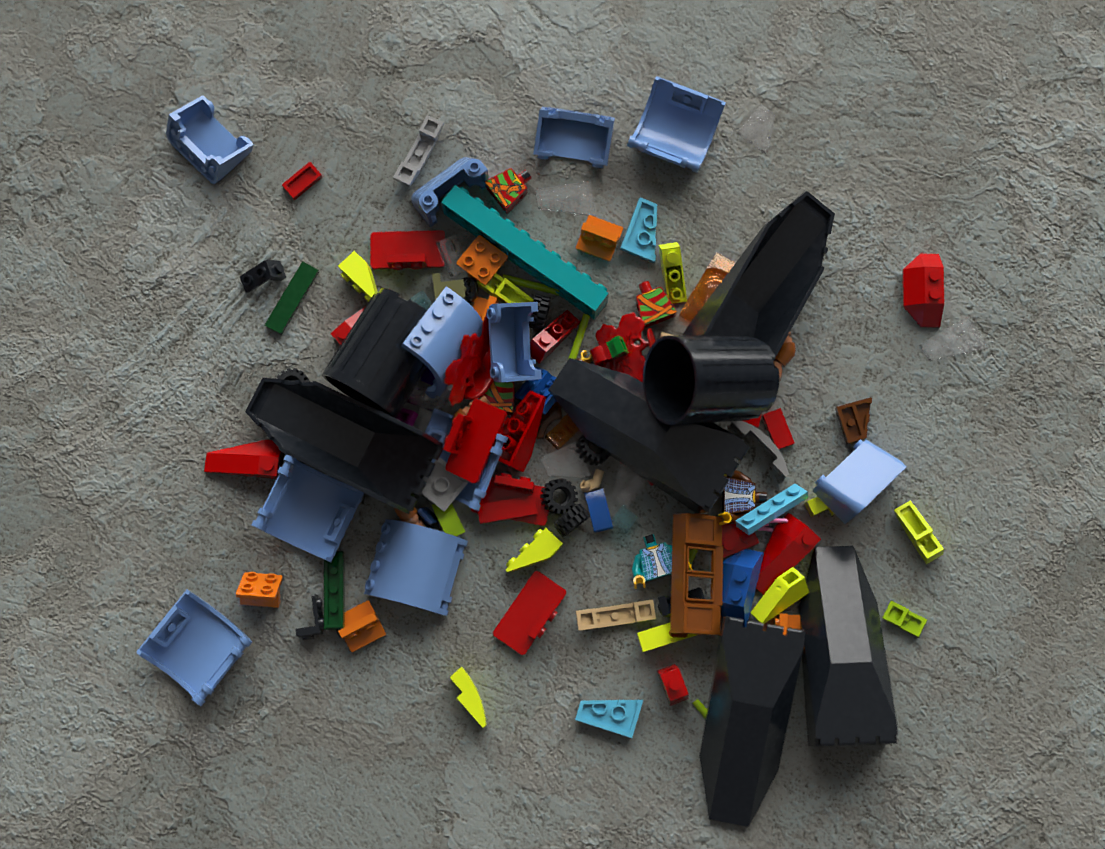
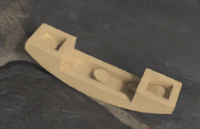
(615, 615)

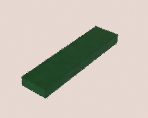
(291, 298)
(334, 593)

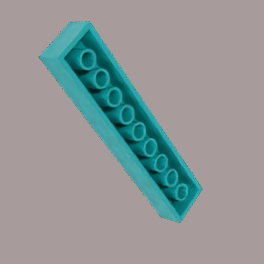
(525, 252)

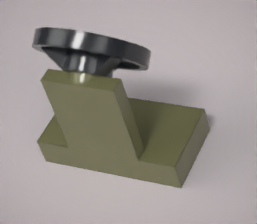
(458, 286)

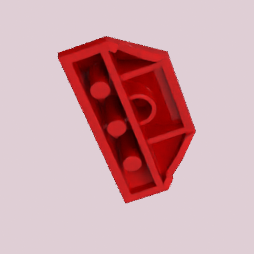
(924, 290)

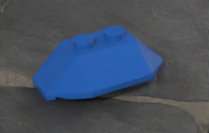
(740, 583)

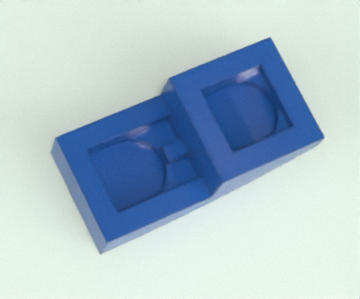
(598, 510)

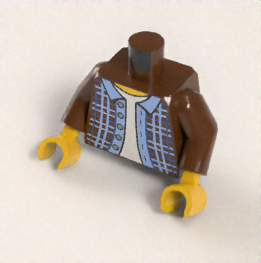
(739, 497)

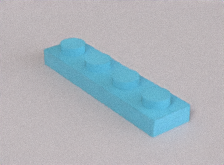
(771, 509)

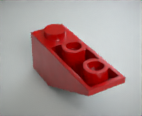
(552, 336)

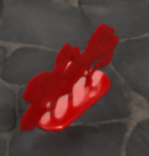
(630, 329)
(471, 372)

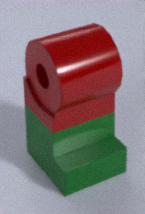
(609, 351)

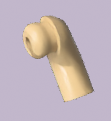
(594, 483)

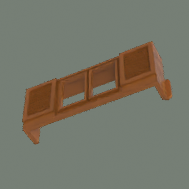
(693, 614)

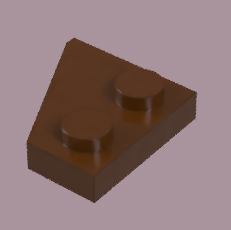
(854, 419)

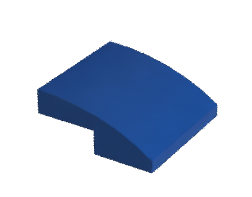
(539, 386)

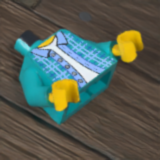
(652, 561)

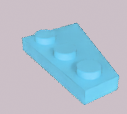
(641, 232)
(611, 715)

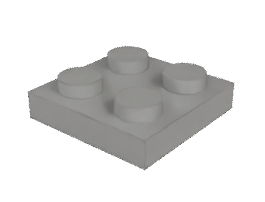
(443, 486)

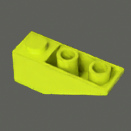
(673, 272)
(360, 274)
(540, 550)
(782, 593)

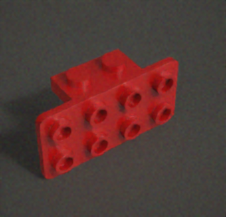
(406, 249)
(472, 439)
(506, 487)
(530, 613)

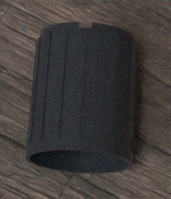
(371, 360)
(709, 379)

